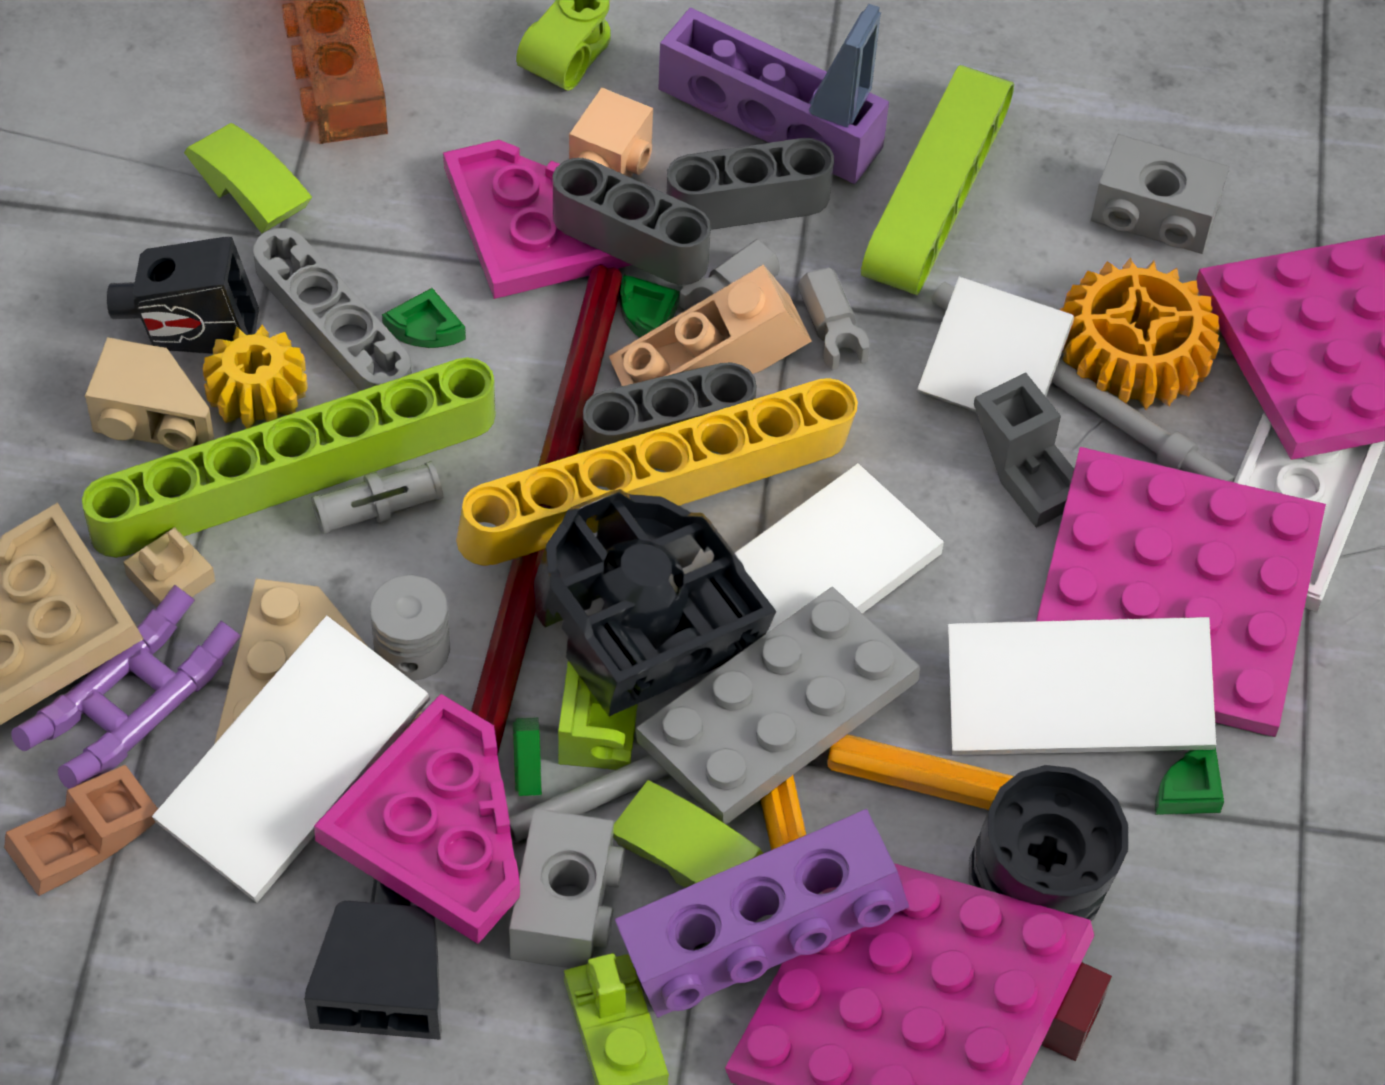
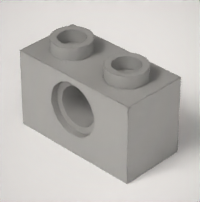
(1159, 193)
(560, 853)

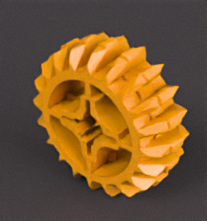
(1140, 333)

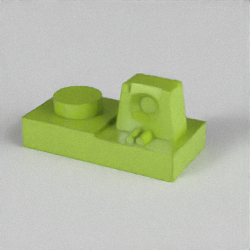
(615, 1022)

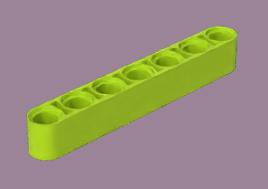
(260, 454)

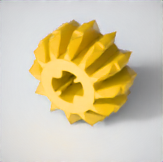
(255, 377)

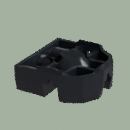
(641, 610)

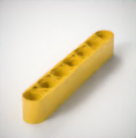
(678, 449)

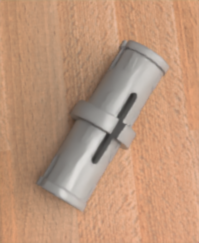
(418, 486)

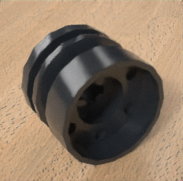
(1056, 821)

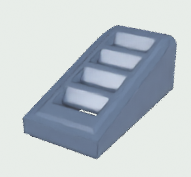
(850, 73)

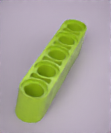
(937, 180)

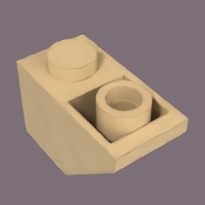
(146, 397)

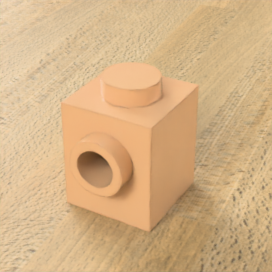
(614, 133)

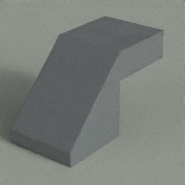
(1021, 440)

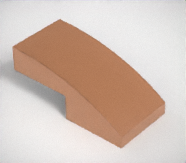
(90, 828)

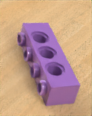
(762, 91)
(776, 884)

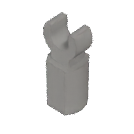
(732, 269)
(832, 316)

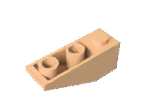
(740, 324)

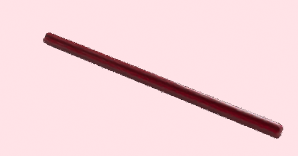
(562, 440)

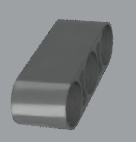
(755, 181)
(631, 221)
(645, 404)

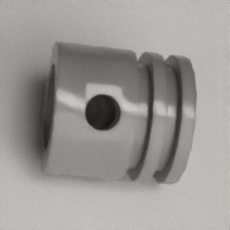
(411, 625)

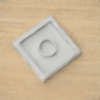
(991, 340)

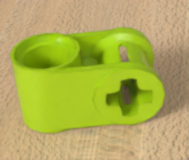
(565, 41)

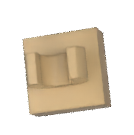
(169, 563)

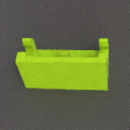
(588, 734)

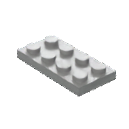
(777, 705)

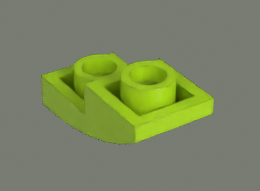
(251, 173)
(680, 836)

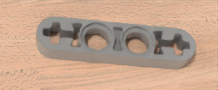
(326, 317)

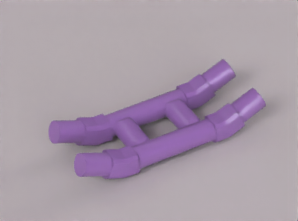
(121, 729)

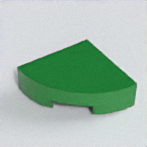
(646, 304)
(425, 322)
(527, 756)
(1191, 785)

